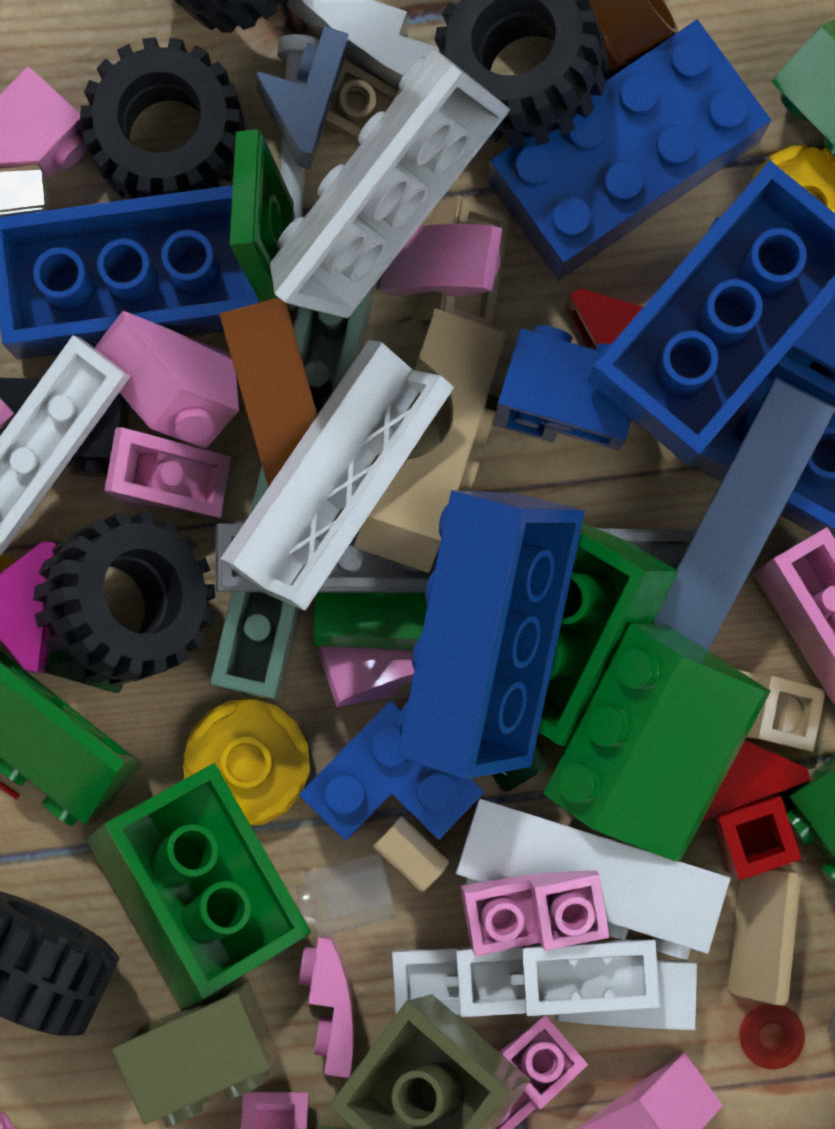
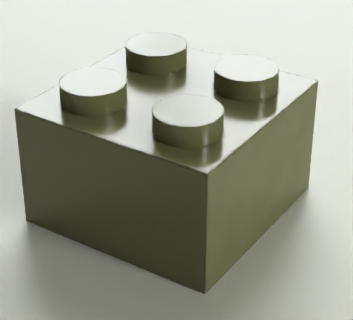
(196, 1054)
(429, 1075)

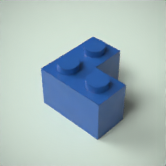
(550, 391)
(371, 771)

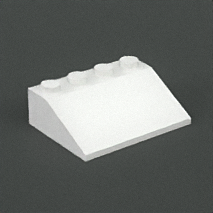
(385, 187)

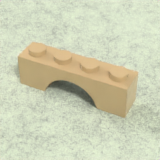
(409, 511)

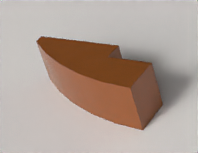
(270, 379)

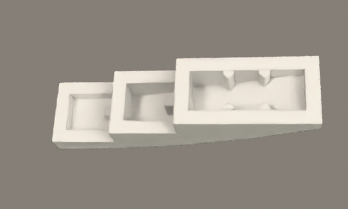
(375, 34)
(531, 980)

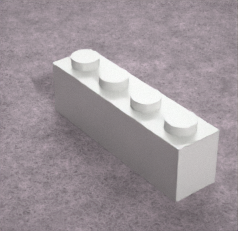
(639, 888)

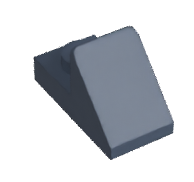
(302, 109)

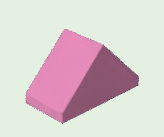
(666, 1099)

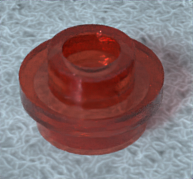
(791, 1041)

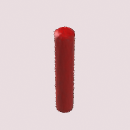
(8, 790)

